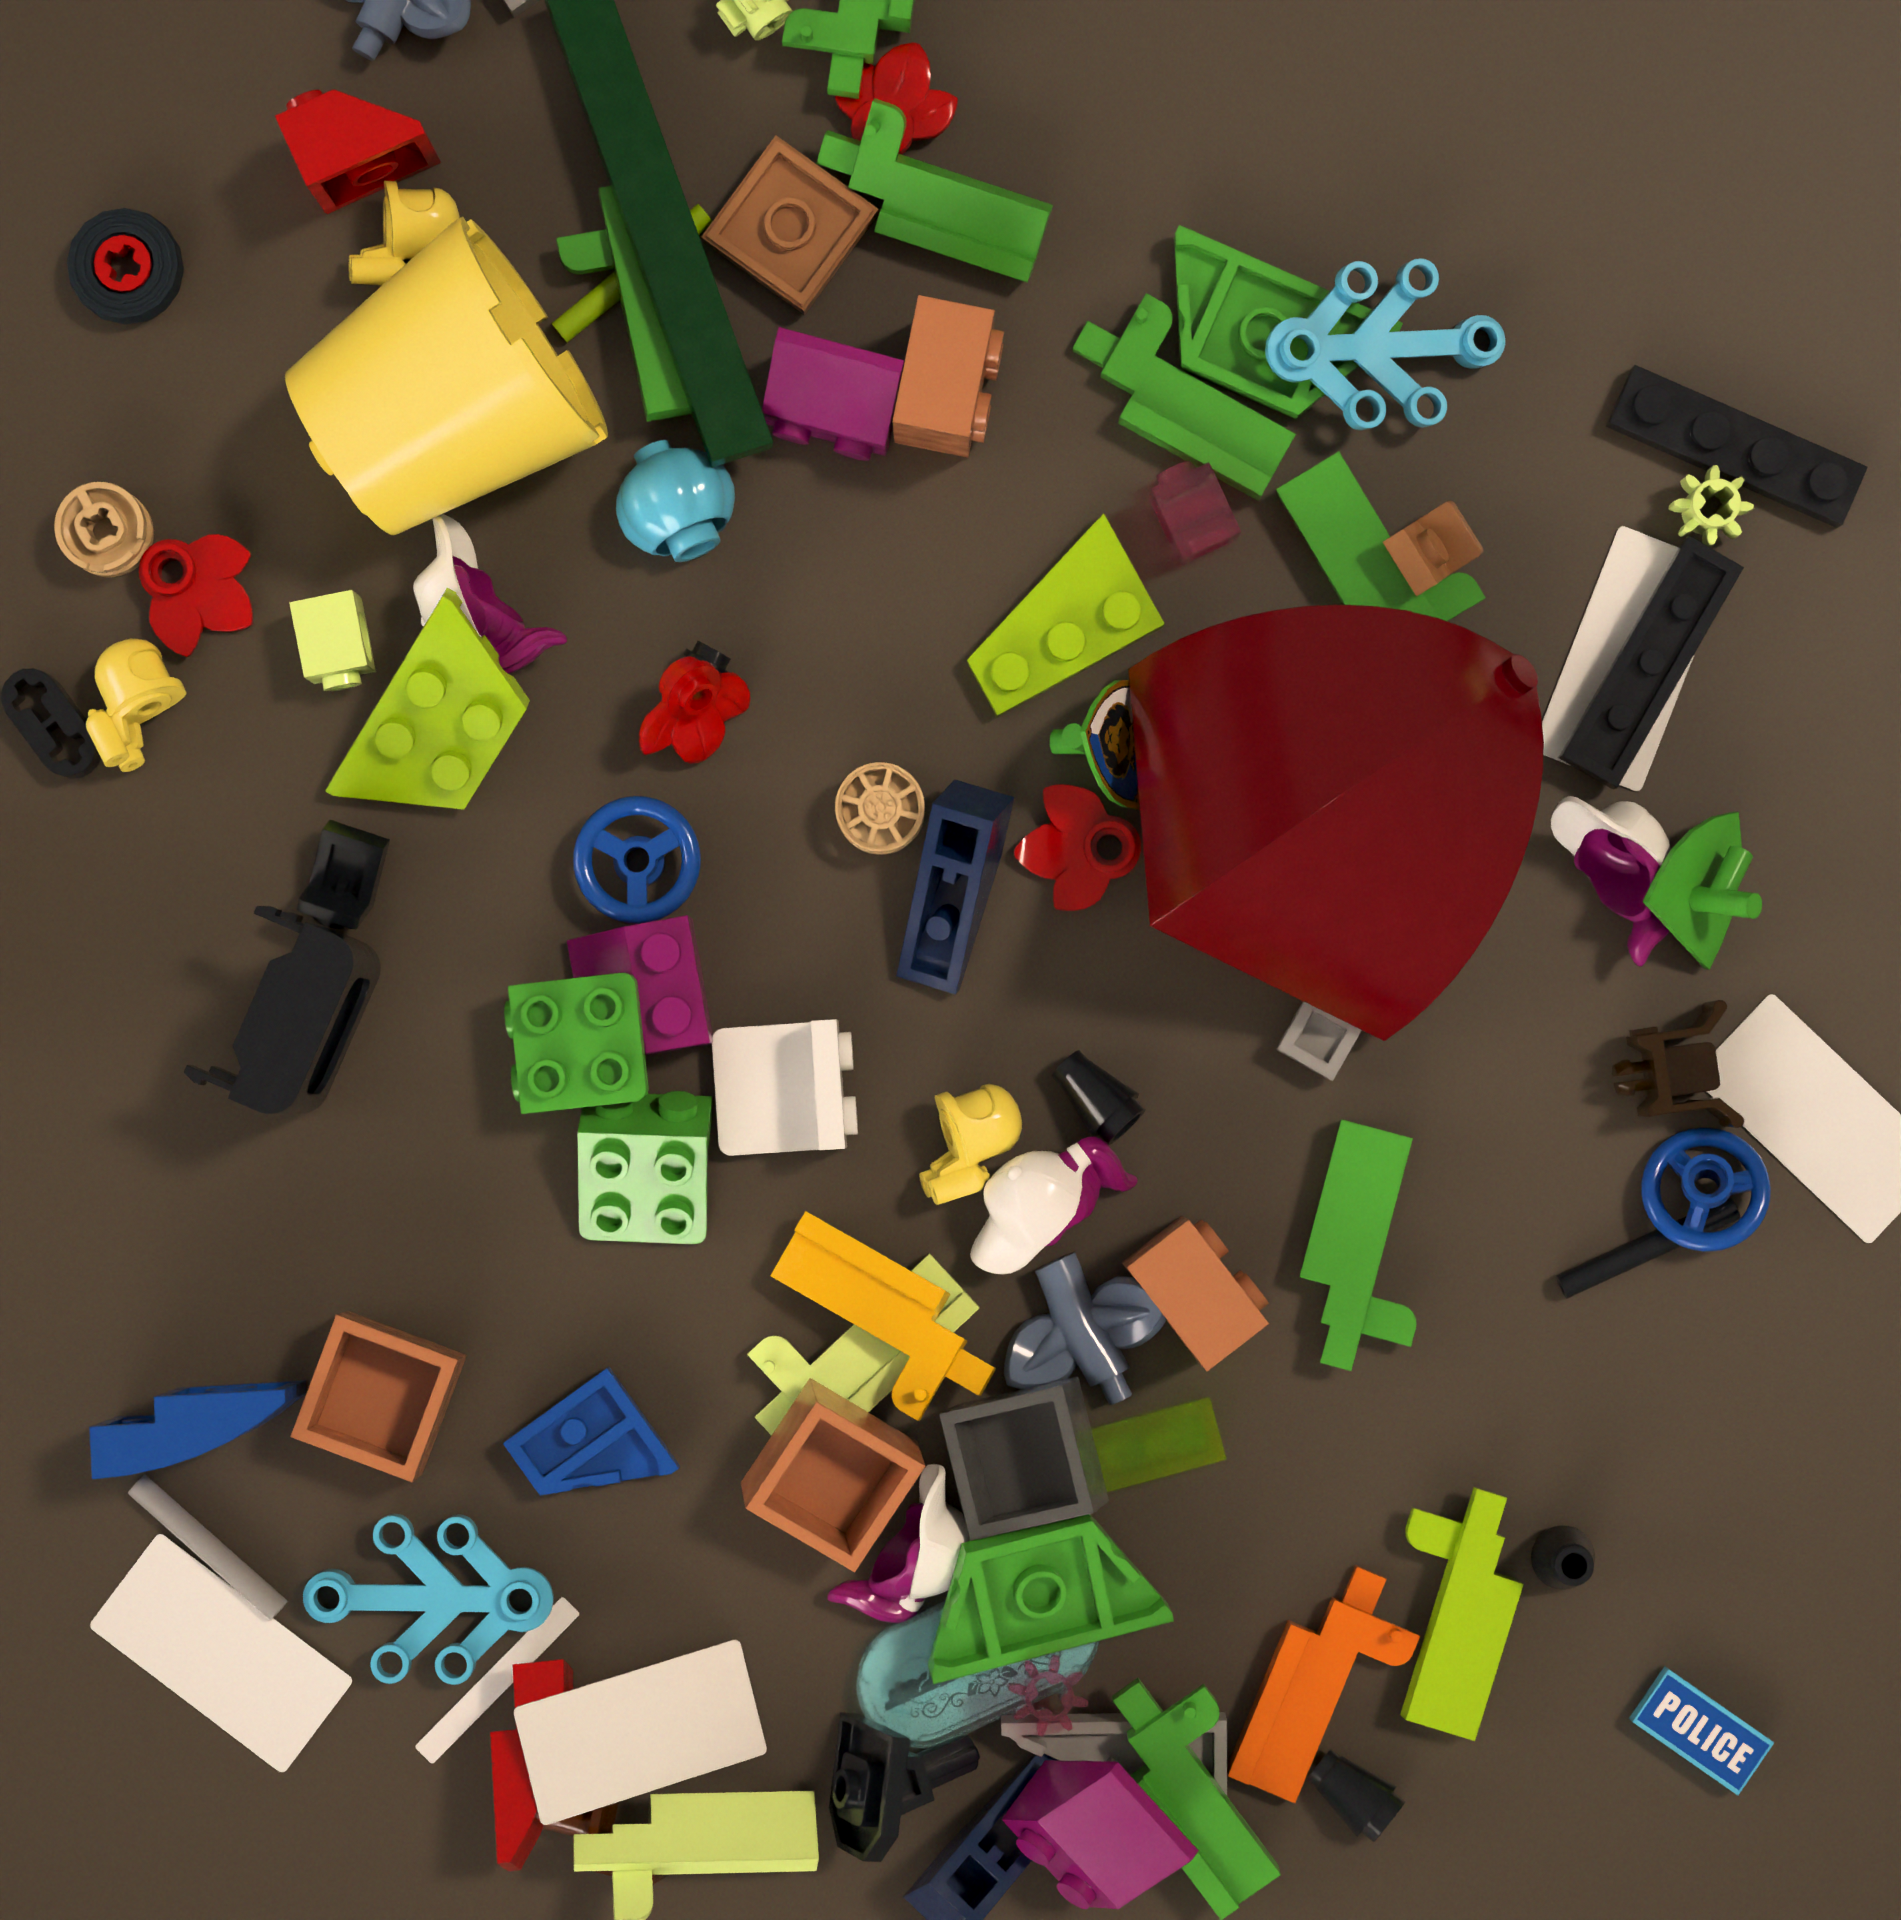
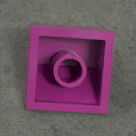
(831, 394)
(668, 976)
(1096, 1832)

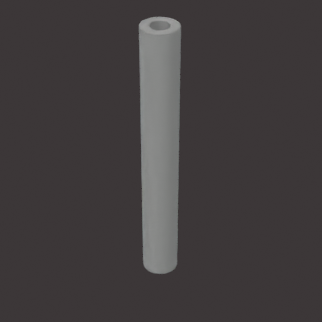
(207, 1547)

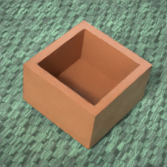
(944, 376)
(1197, 1292)
(378, 1396)
(832, 1475)

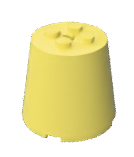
(442, 386)

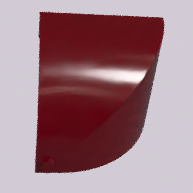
(1336, 799)

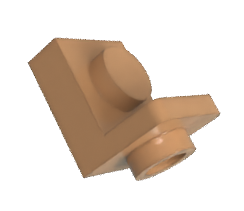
(1433, 547)

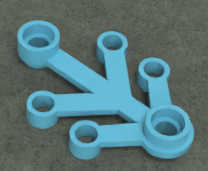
(1374, 346)
(441, 1598)

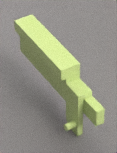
(857, 1362)
(702, 1837)

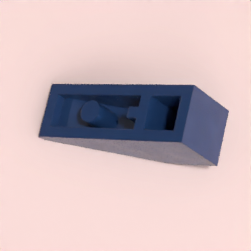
(953, 883)
(977, 1862)

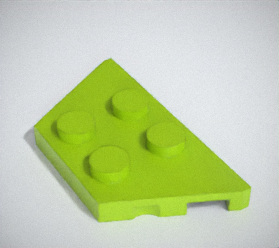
(435, 720)

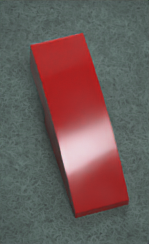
(514, 1802)

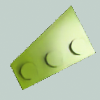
(1067, 623)

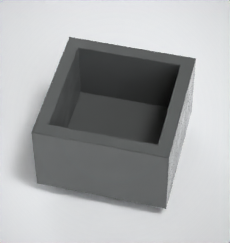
(1024, 1458)

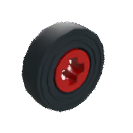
(112, 236)

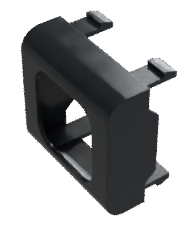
(298, 1020)

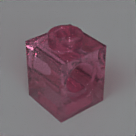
(1193, 511)

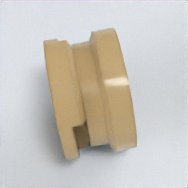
(103, 529)
(880, 808)

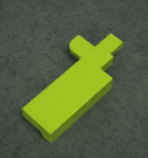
(1467, 1619)

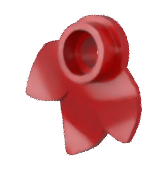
(902, 80)
(203, 595)
(693, 709)
(1068, 847)

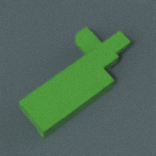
(848, 35)
(937, 205)
(612, 249)
(1181, 410)
(1350, 547)
(1351, 1239)
(1230, 1855)

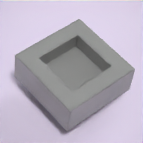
(1318, 1040)

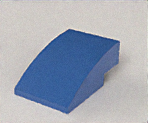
(186, 1425)

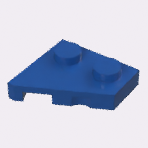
(590, 1441)

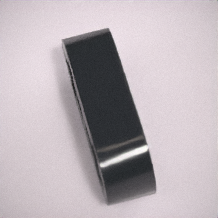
(39, 732)

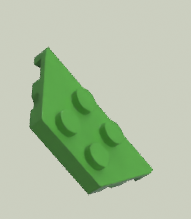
(1229, 309)
(1039, 1596)

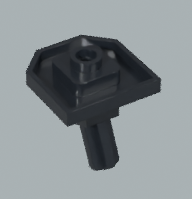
(881, 1780)

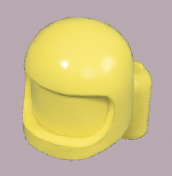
(409, 225)
(134, 690)
(974, 1129)

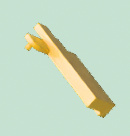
(887, 1304)

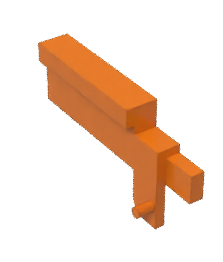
(1306, 1685)

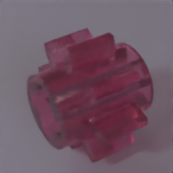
(1065, 1697)

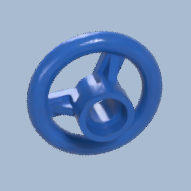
(637, 908)
(1708, 1166)

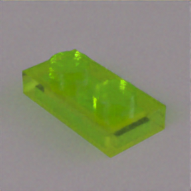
(1158, 1443)

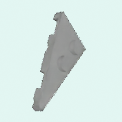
(1105, 1739)

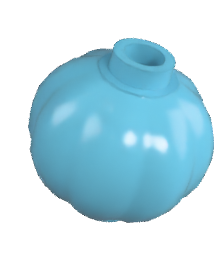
(674, 502)

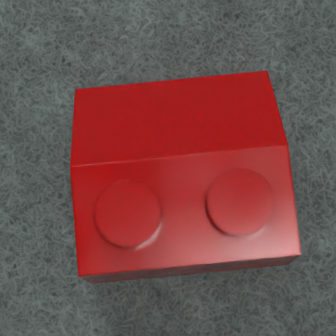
(351, 146)

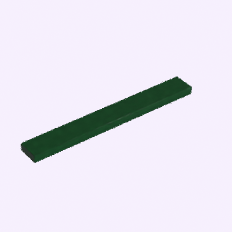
(661, 229)

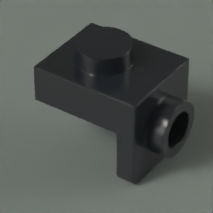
(344, 876)

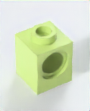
(333, 639)

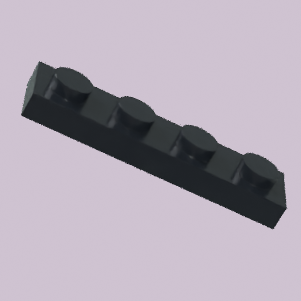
(1740, 444)
(1651, 662)

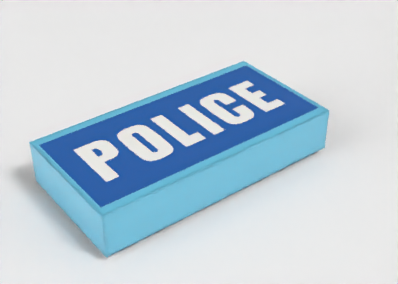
(1701, 1730)

